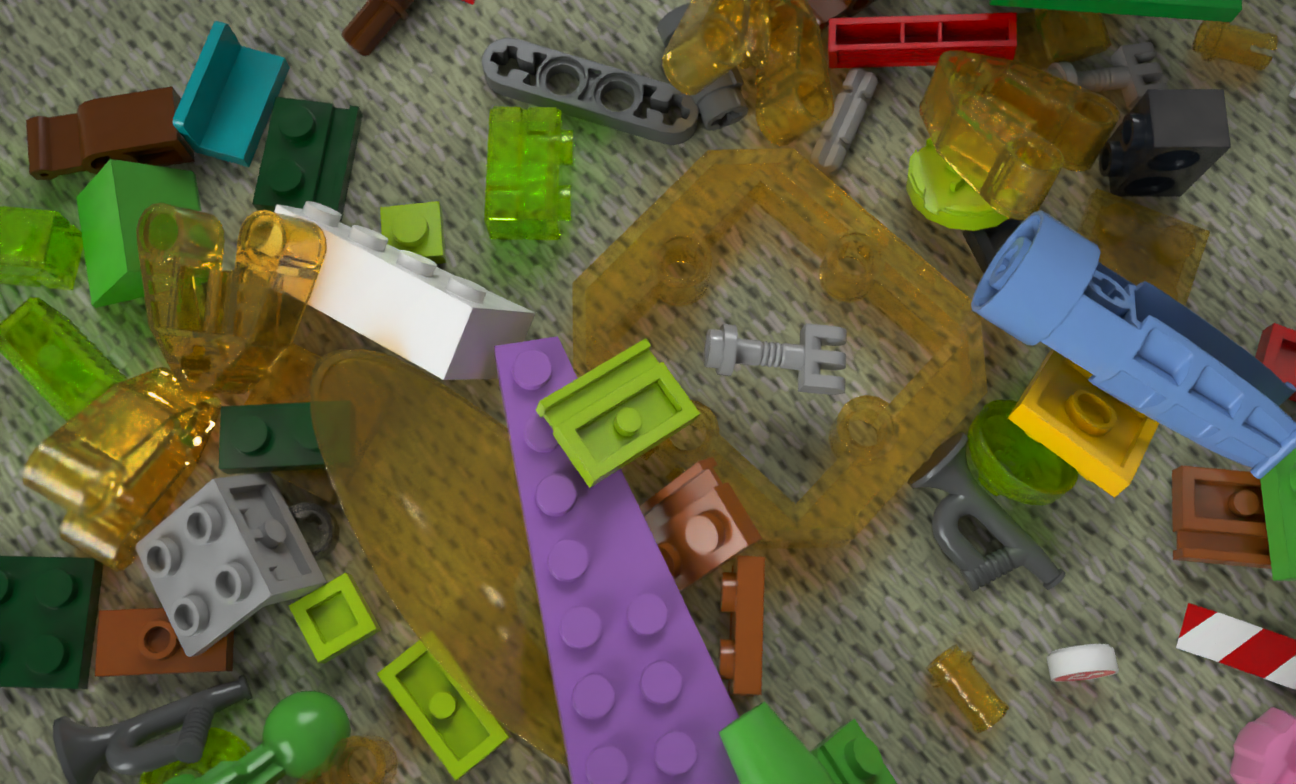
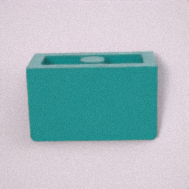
(229, 97)

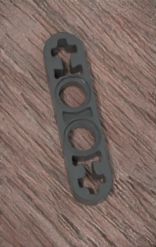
(594, 82)

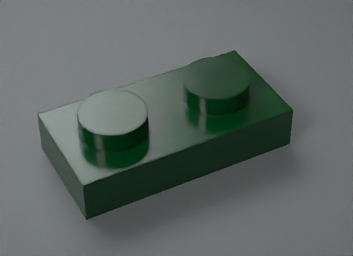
(268, 439)

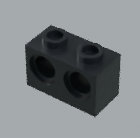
(1166, 142)

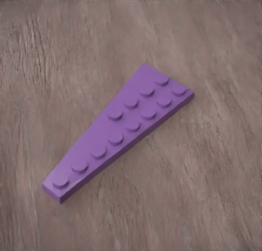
(620, 642)

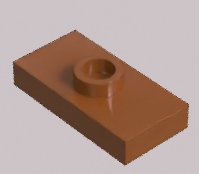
(146, 644)

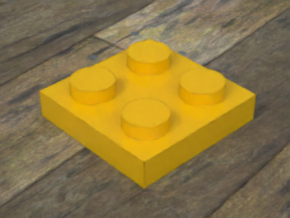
(1083, 424)

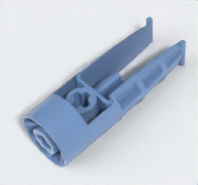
(1136, 344)

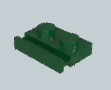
(307, 155)

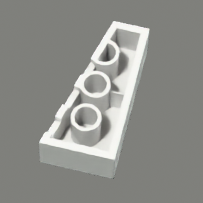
(410, 302)

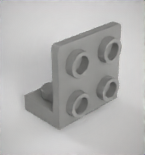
(227, 558)

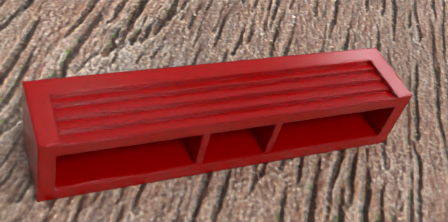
(918, 38)

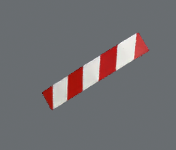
(1239, 645)

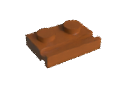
(1219, 517)
(698, 524)
(743, 652)

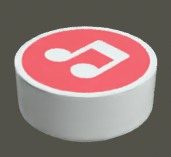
(1082, 662)

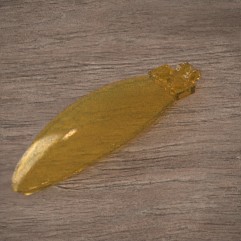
(442, 527)

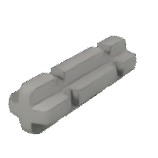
(844, 122)

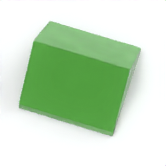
(109, 220)

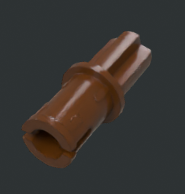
(374, 23)

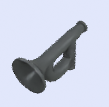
(950, 472)
(86, 748)

